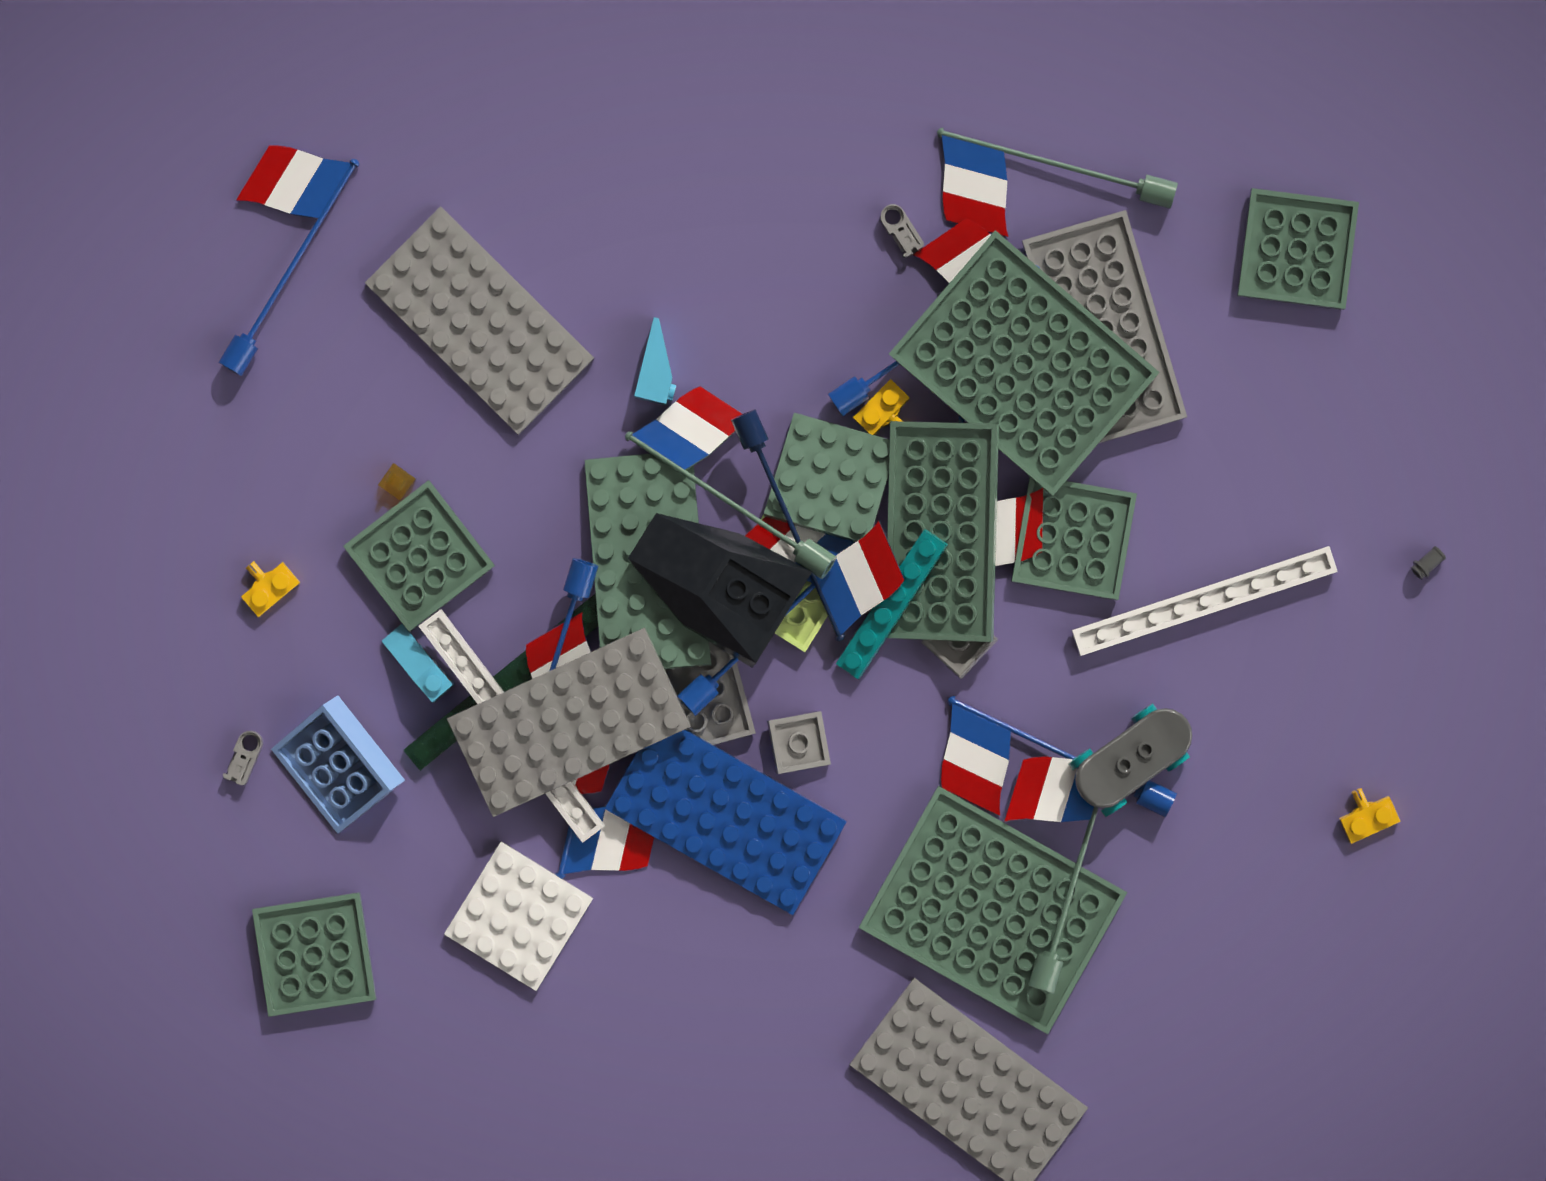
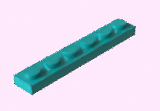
(887, 613)

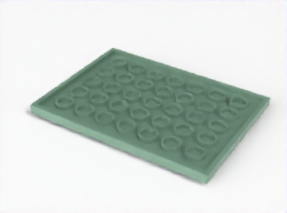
(1027, 357)
(983, 905)

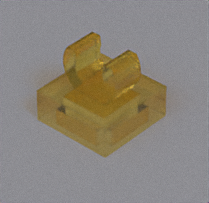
(397, 481)

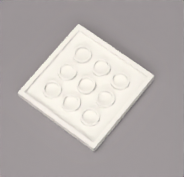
(518, 916)

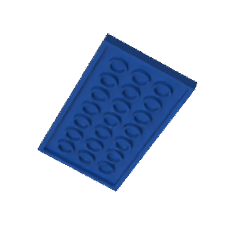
(727, 817)

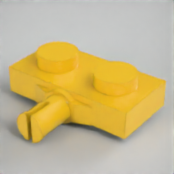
(882, 408)
(268, 587)
(1368, 817)

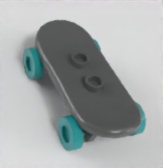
(1134, 757)

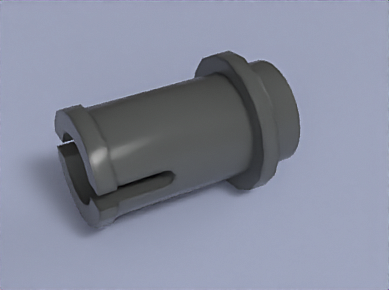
(1428, 563)

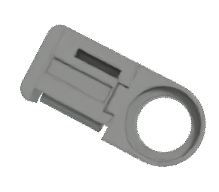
(903, 232)
(244, 760)

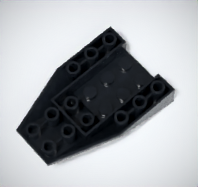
(718, 583)

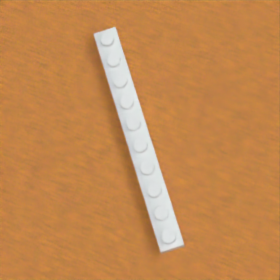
(1204, 601)
(483, 687)

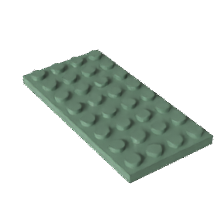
(946, 483)
(621, 504)

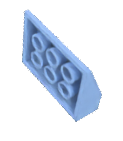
(337, 764)

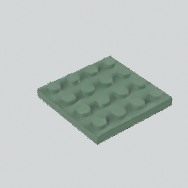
(1298, 249)
(830, 478)
(1081, 540)
(419, 555)
(314, 954)

